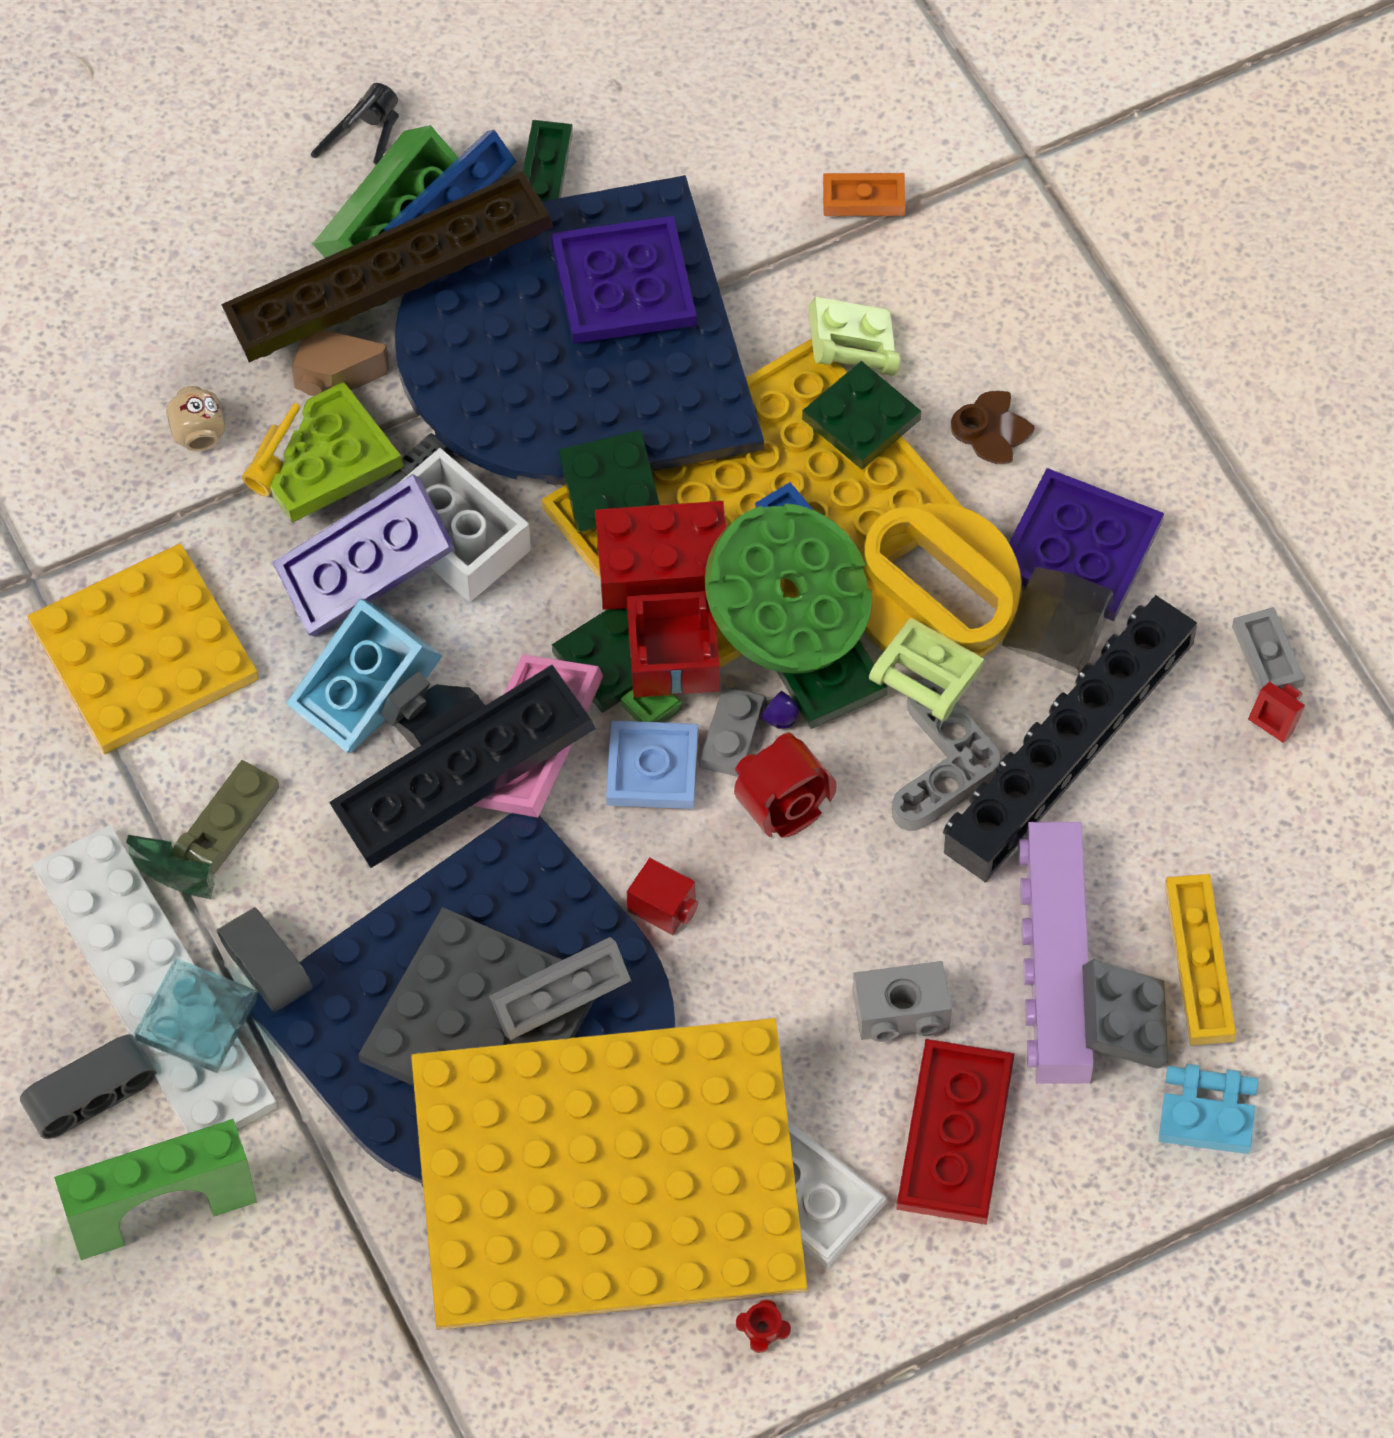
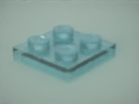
(196, 1015)

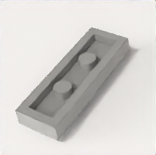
(560, 988)

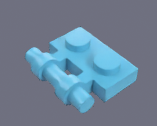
(1208, 1122)

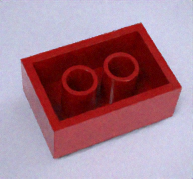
(655, 549)

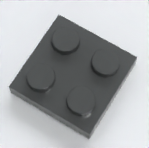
(1125, 1014)

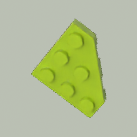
(332, 454)

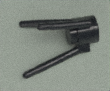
(373, 109)

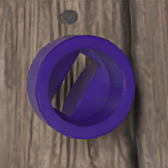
(781, 711)

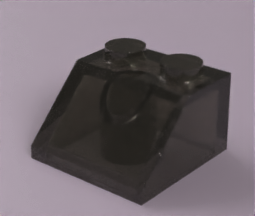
(1059, 619)

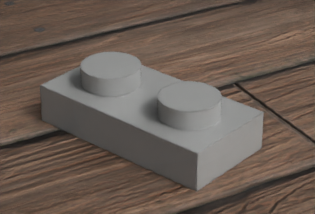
(1267, 649)
(731, 730)

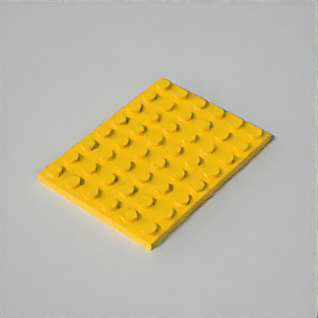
(793, 455)
(607, 1173)

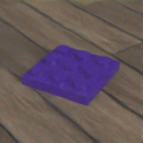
(623, 279)
(1085, 534)

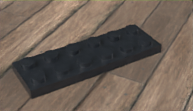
(462, 765)

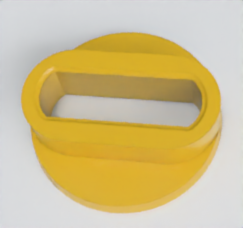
(967, 548)

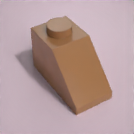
(336, 358)

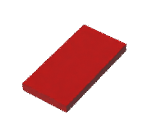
(955, 1131)

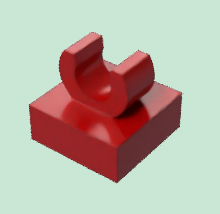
(1277, 710)

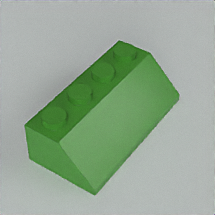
(390, 187)

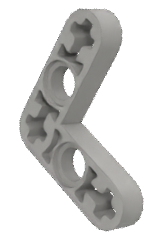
(956, 765)

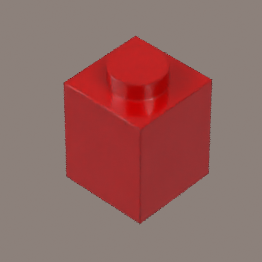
(662, 896)

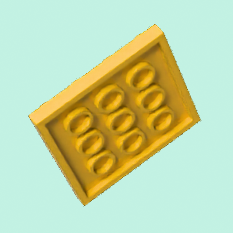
(142, 648)

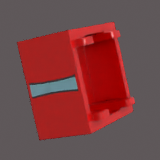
(672, 644)

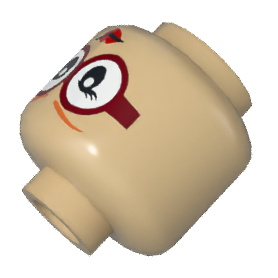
(195, 418)

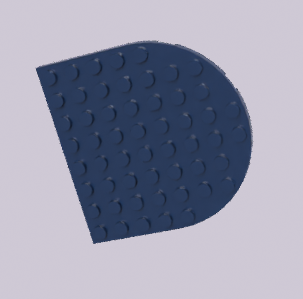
(507, 388)
(507, 879)

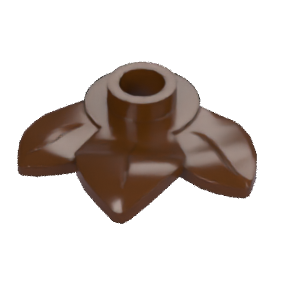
(996, 430)

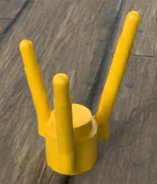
(264, 464)

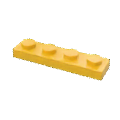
(1200, 959)

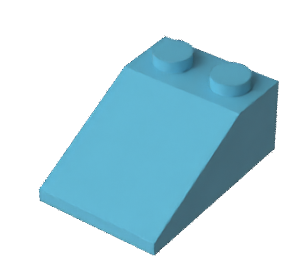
(358, 672)

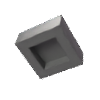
(406, 700)

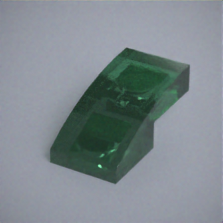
(158, 862)

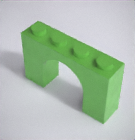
(199, 1161)

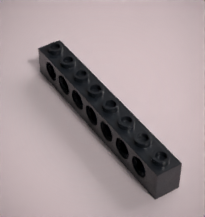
(985, 849)

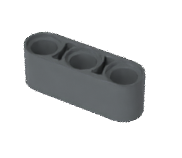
(264, 959)
(88, 1086)

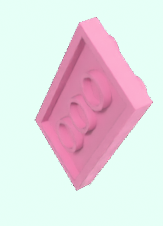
(530, 790)

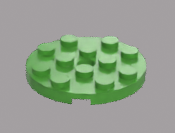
(747, 594)

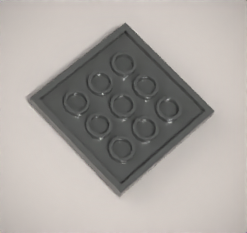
(447, 1000)

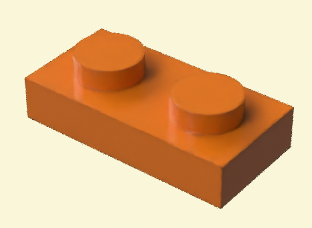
(864, 194)

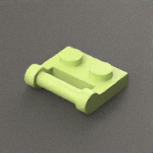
(855, 327)
(934, 659)

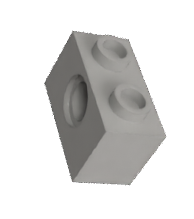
(919, 984)

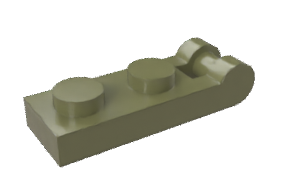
(227, 816)

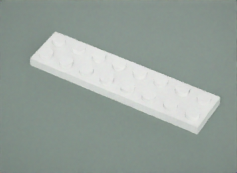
(130, 953)

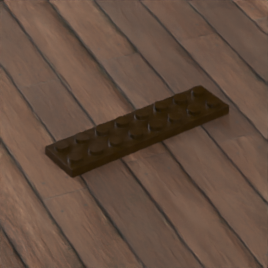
(386, 266)

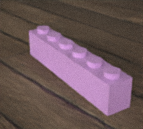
(1057, 949)

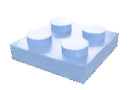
(652, 764)

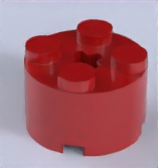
(783, 786)

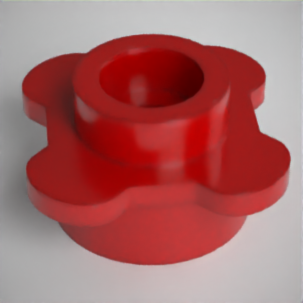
(763, 1312)

